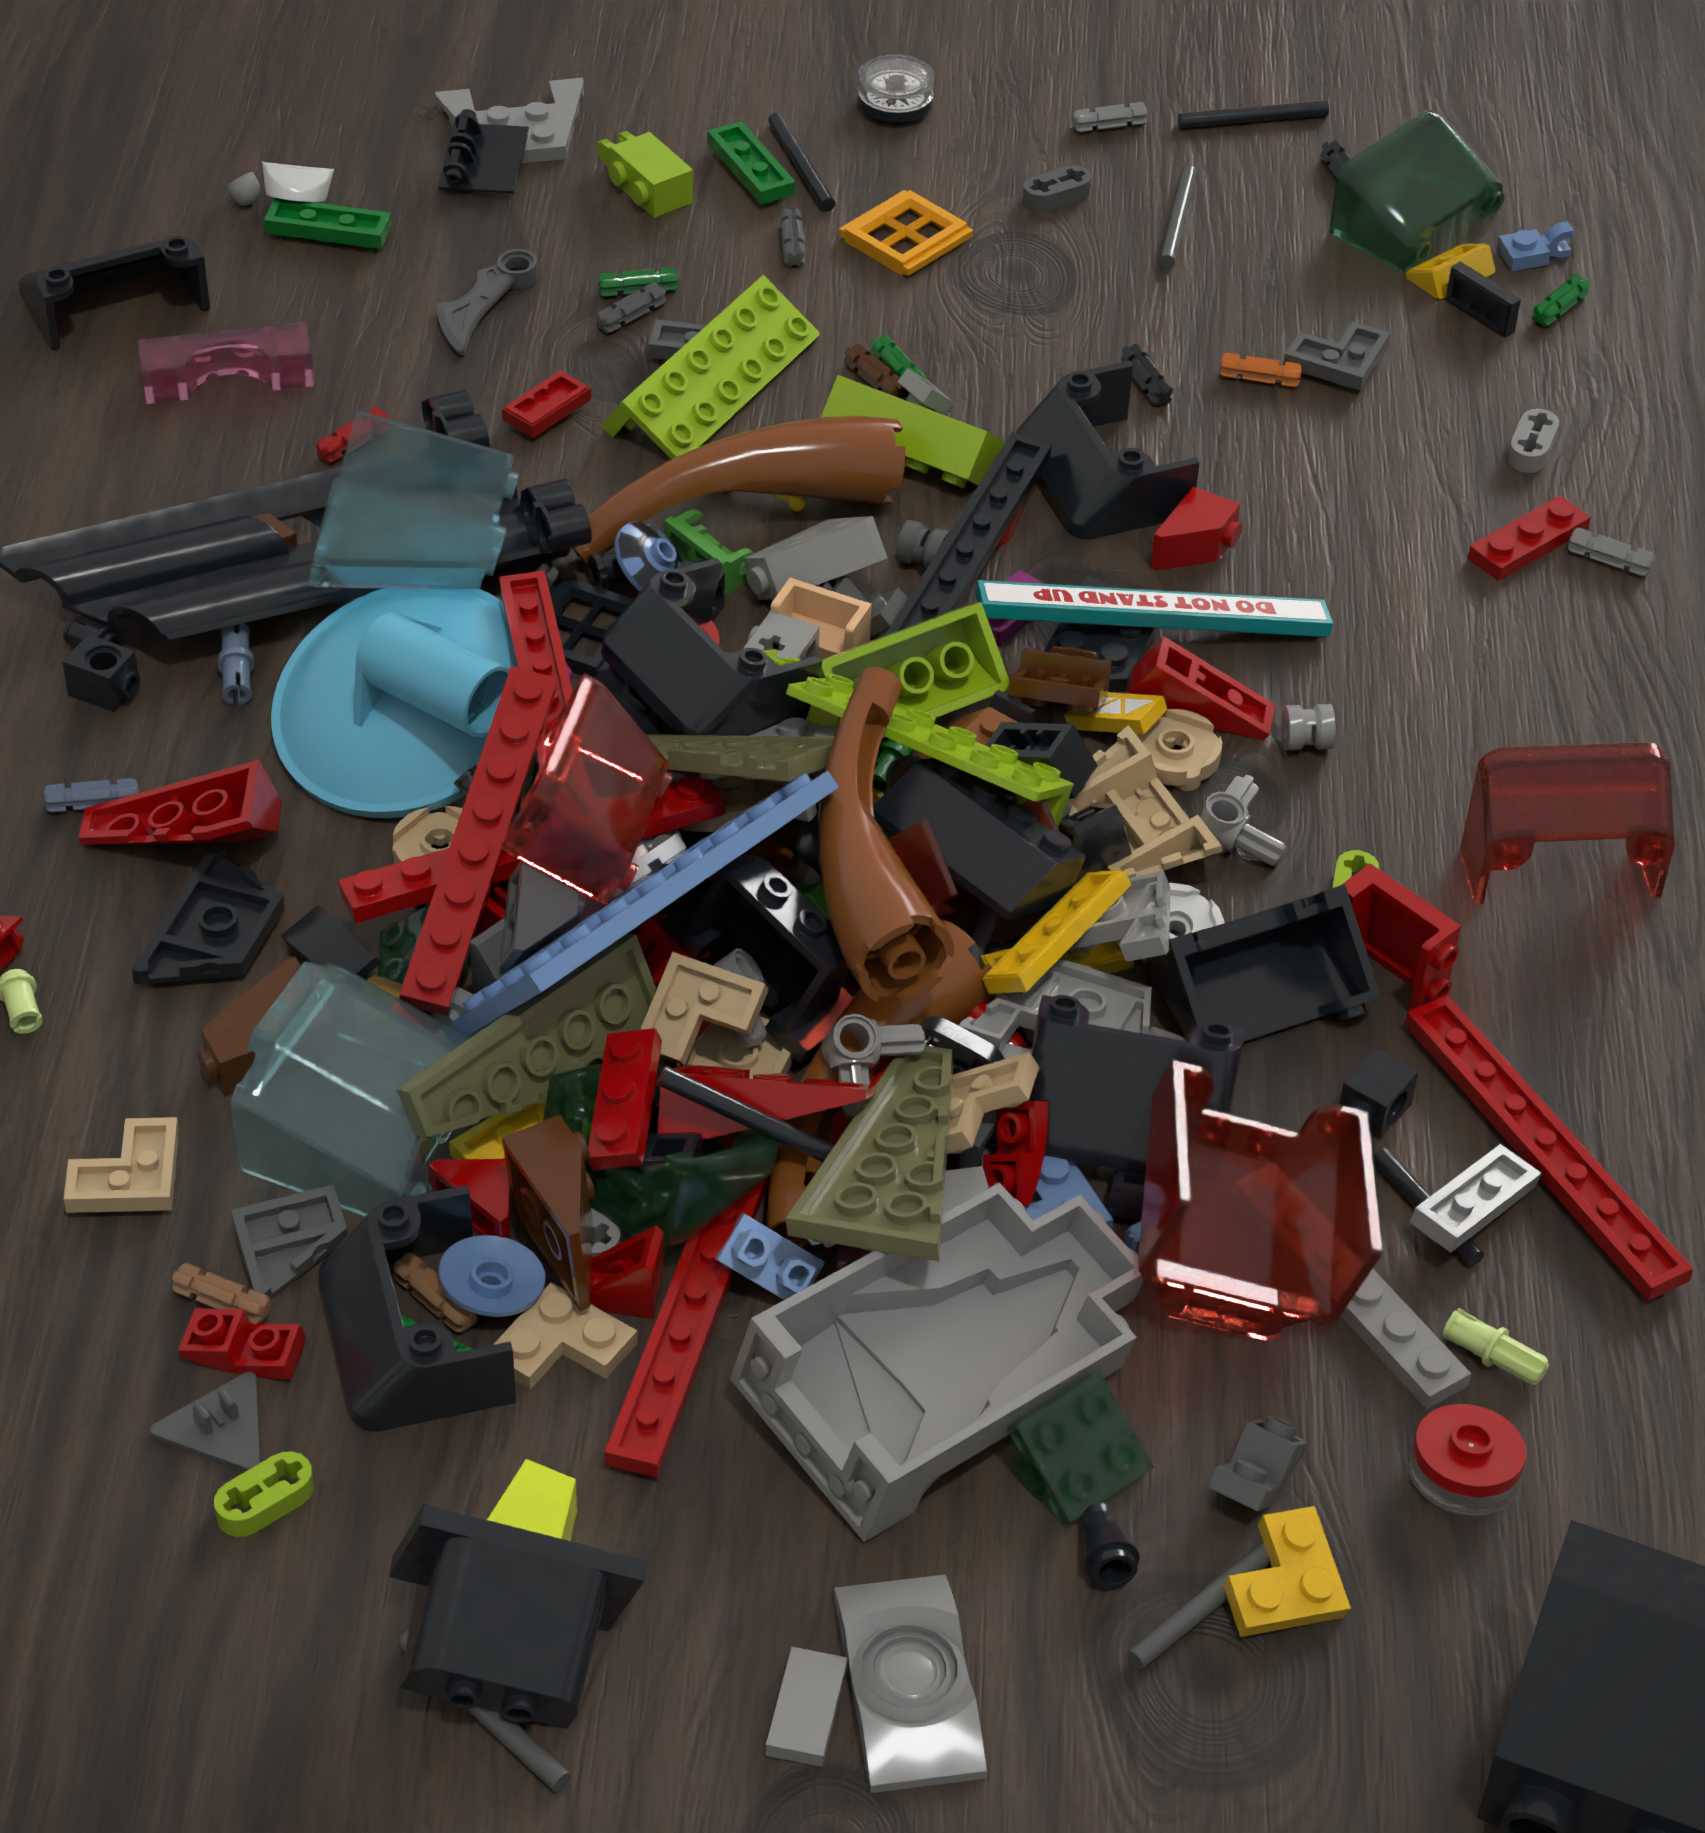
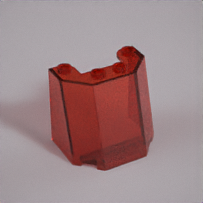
(1252, 1218)

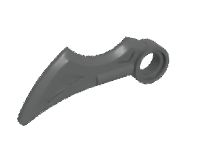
(462, 315)

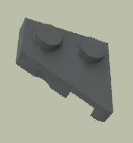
(287, 1236)

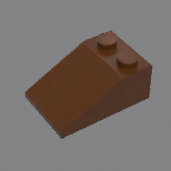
(553, 1199)

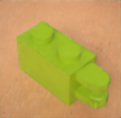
(648, 172)

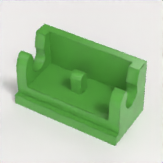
(698, 546)

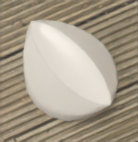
(297, 182)

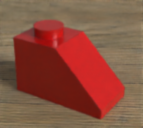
(1196, 531)

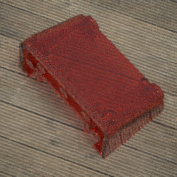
(590, 795)

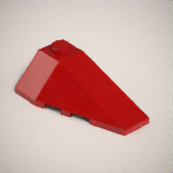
(201, 810)
(770, 1093)

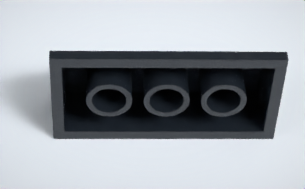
(984, 838)

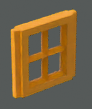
(953, 232)

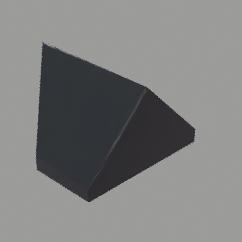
(1098, 835)

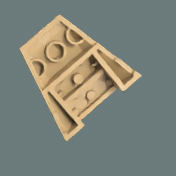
(1153, 821)

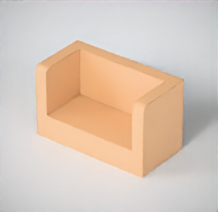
(841, 619)

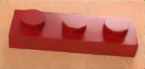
(1527, 538)
(624, 1099)

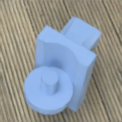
(769, 1259)

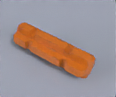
(1260, 370)

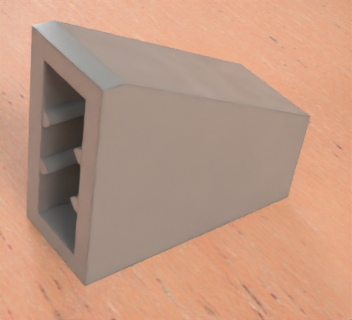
(815, 555)

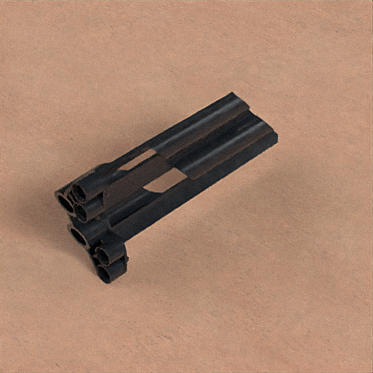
(222, 567)

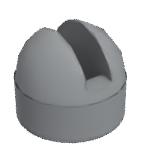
(244, 189)

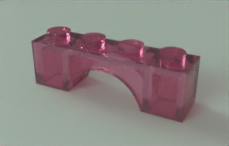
(179, 364)

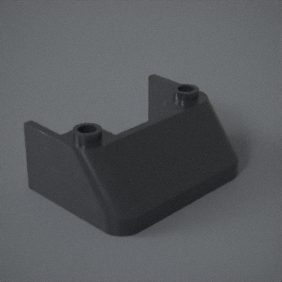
(1083, 481)
(686, 673)
(395, 1371)

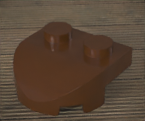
(1063, 677)

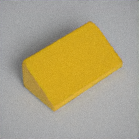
(1434, 274)

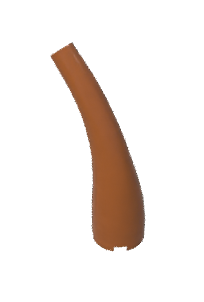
(802, 458)
(873, 904)
(950, 999)

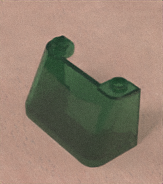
(1408, 187)
(672, 1195)

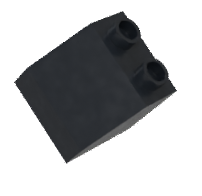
(1608, 1698)

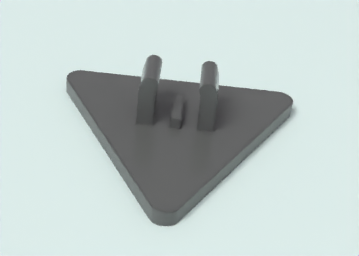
(218, 1425)

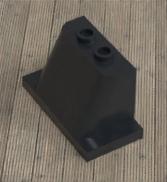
(784, 934)
(506, 1614)

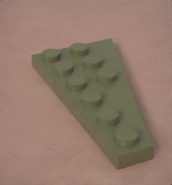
(888, 1167)

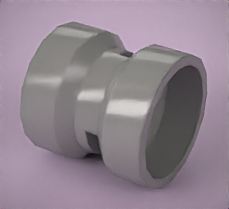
(1308, 727)

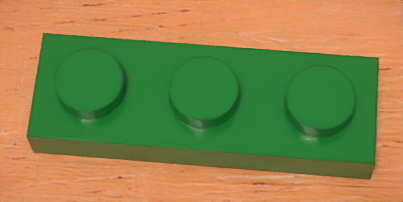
(751, 162)
(328, 223)

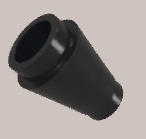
(1108, 1550)

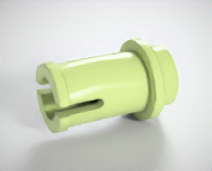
(18, 992)

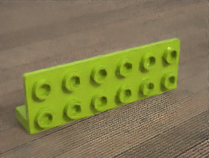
(716, 371)
(952, 746)

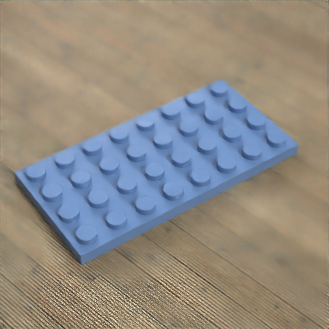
(641, 902)

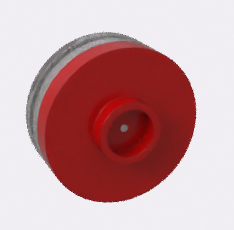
(1467, 1459)

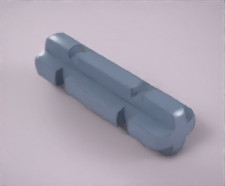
(86, 794)

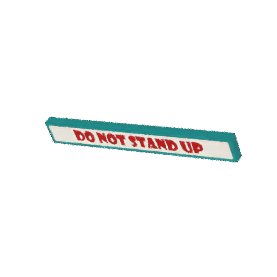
(1154, 608)

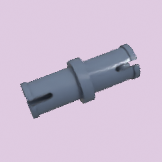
(236, 663)

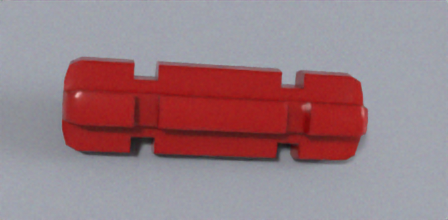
(331, 447)

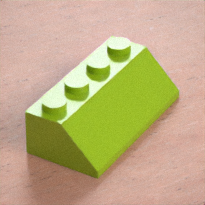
(928, 437)
(938, 661)

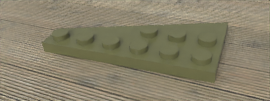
(745, 756)
(547, 1035)

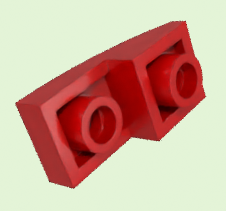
(1019, 1149)
(234, 1345)

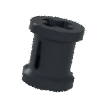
(605, 570)

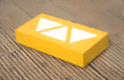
(1120, 711)

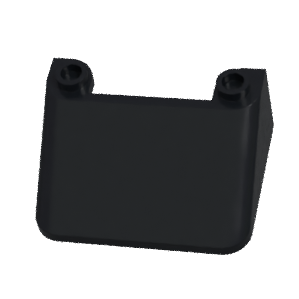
(57, 283)

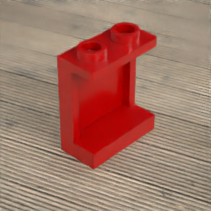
(1404, 933)

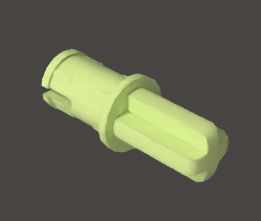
(1495, 1347)

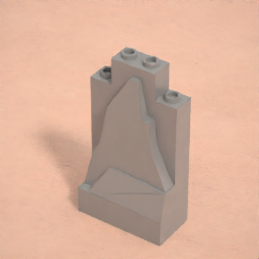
(927, 1362)

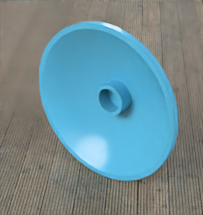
(393, 699)

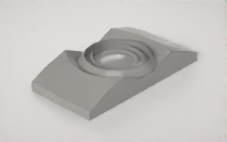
(910, 1683)

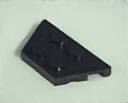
(1119, 643)
(212, 925)

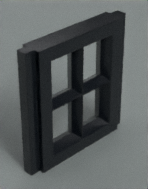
(599, 599)

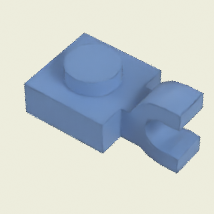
(1530, 250)

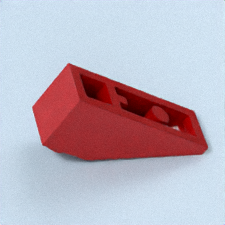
(1202, 689)

